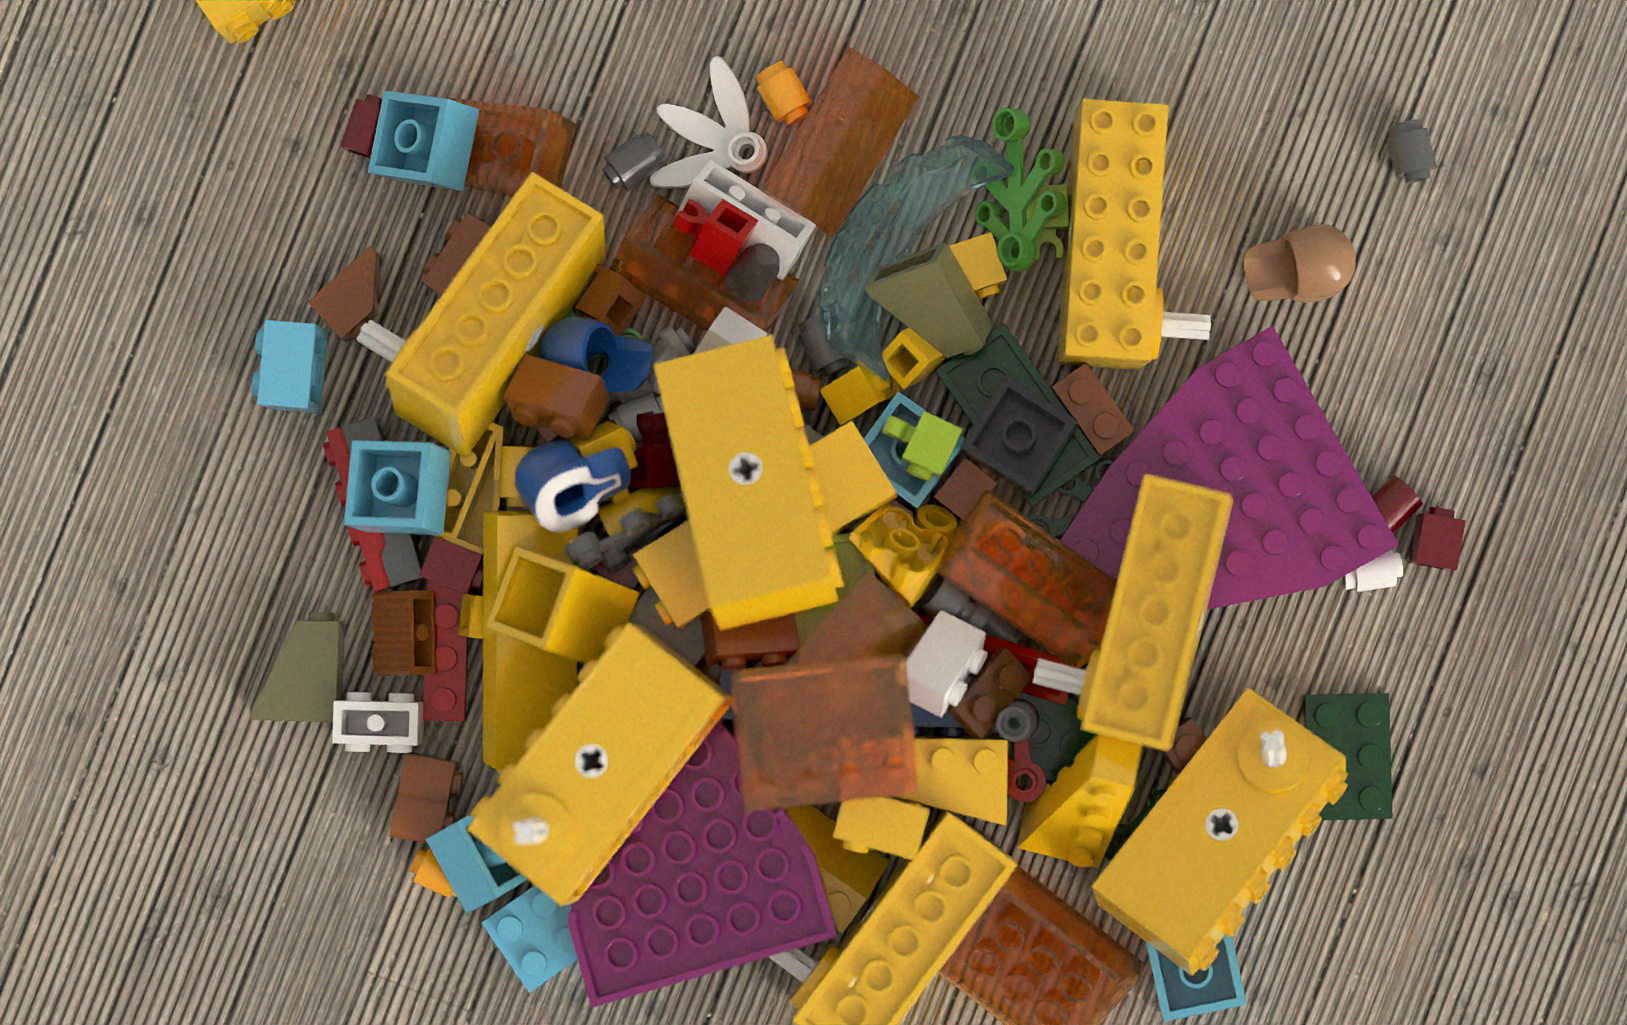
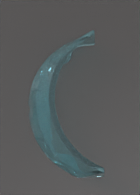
(883, 230)

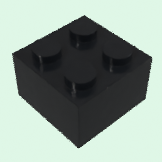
(1018, 436)

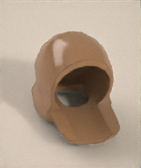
(1322, 262)

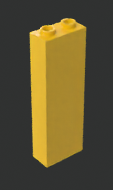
(850, 490)
(518, 677)

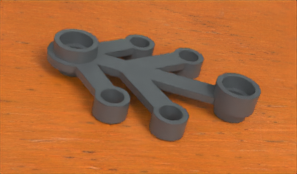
(639, 529)

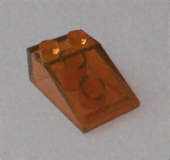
(514, 143)

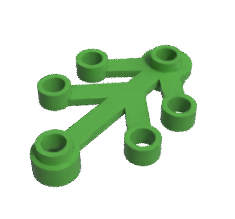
(1018, 242)

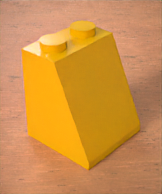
(559, 606)

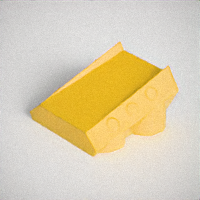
(900, 551)

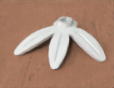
(725, 142)

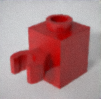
(720, 234)

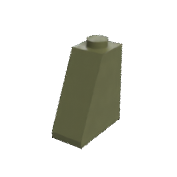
(933, 300)
(306, 673)

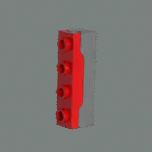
(388, 557)

